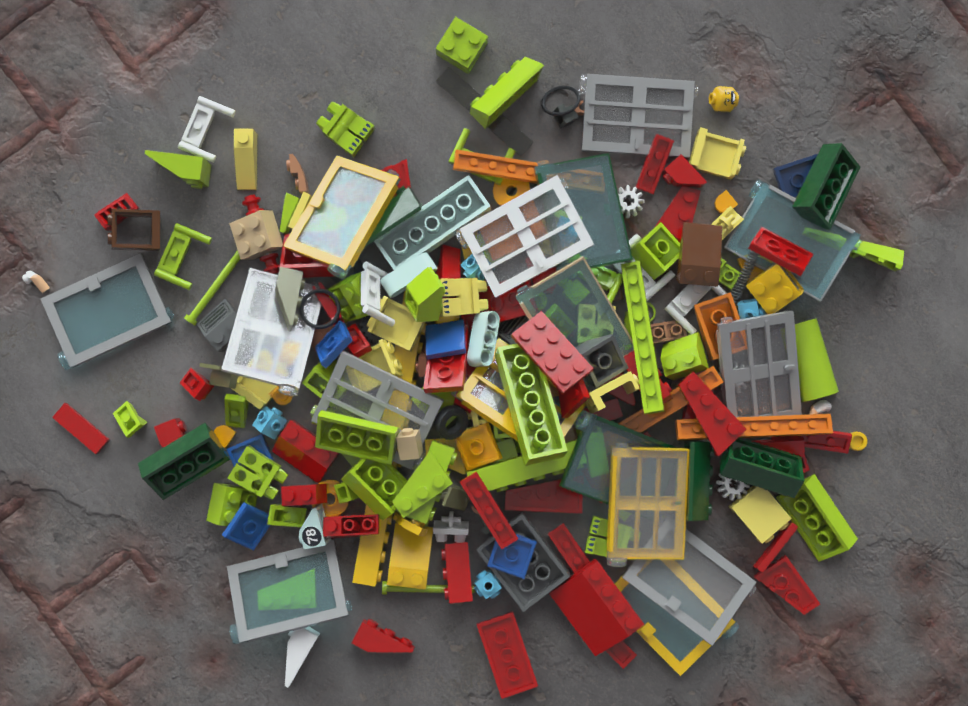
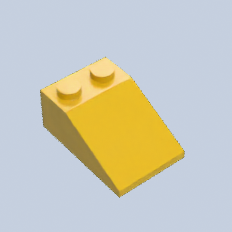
(410, 558)

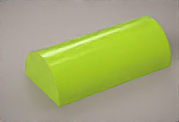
(814, 366)
(356, 437)

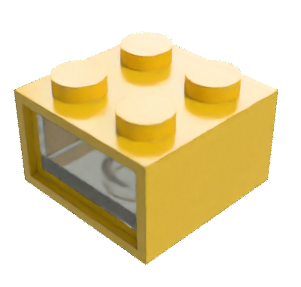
(775, 288)

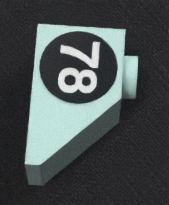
(312, 530)

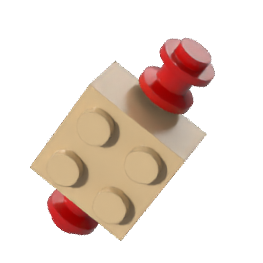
(257, 235)

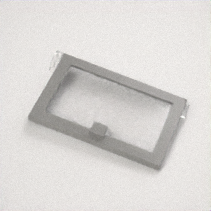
(696, 591)

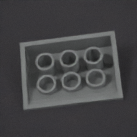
(544, 570)

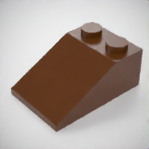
(700, 254)

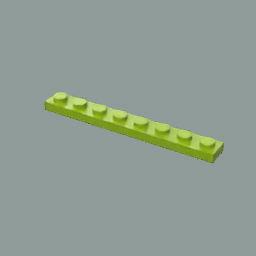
(642, 338)

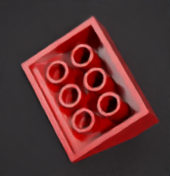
(596, 608)

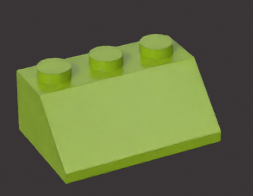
(375, 485)

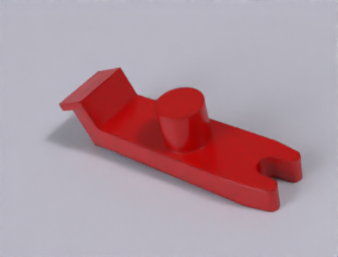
(327, 304)

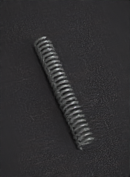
(749, 267)

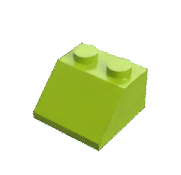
(656, 251)
(683, 357)

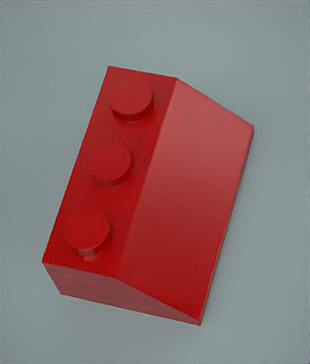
(299, 262)
(298, 448)

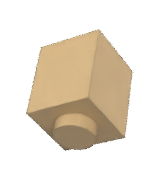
(409, 444)

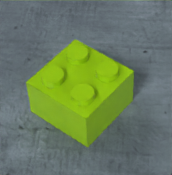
(461, 45)

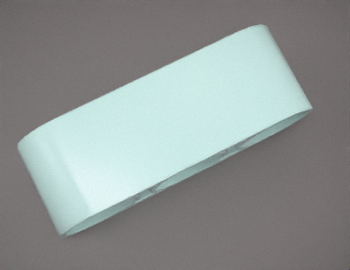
(396, 281)
(483, 339)

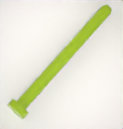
(213, 289)
(429, 589)

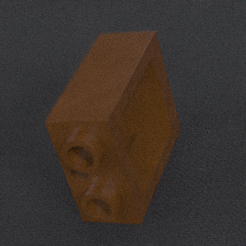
(155, 229)

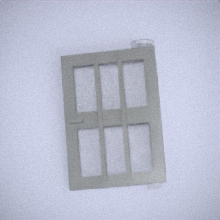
(629, 111)
(759, 365)
(380, 397)

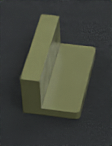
(219, 377)

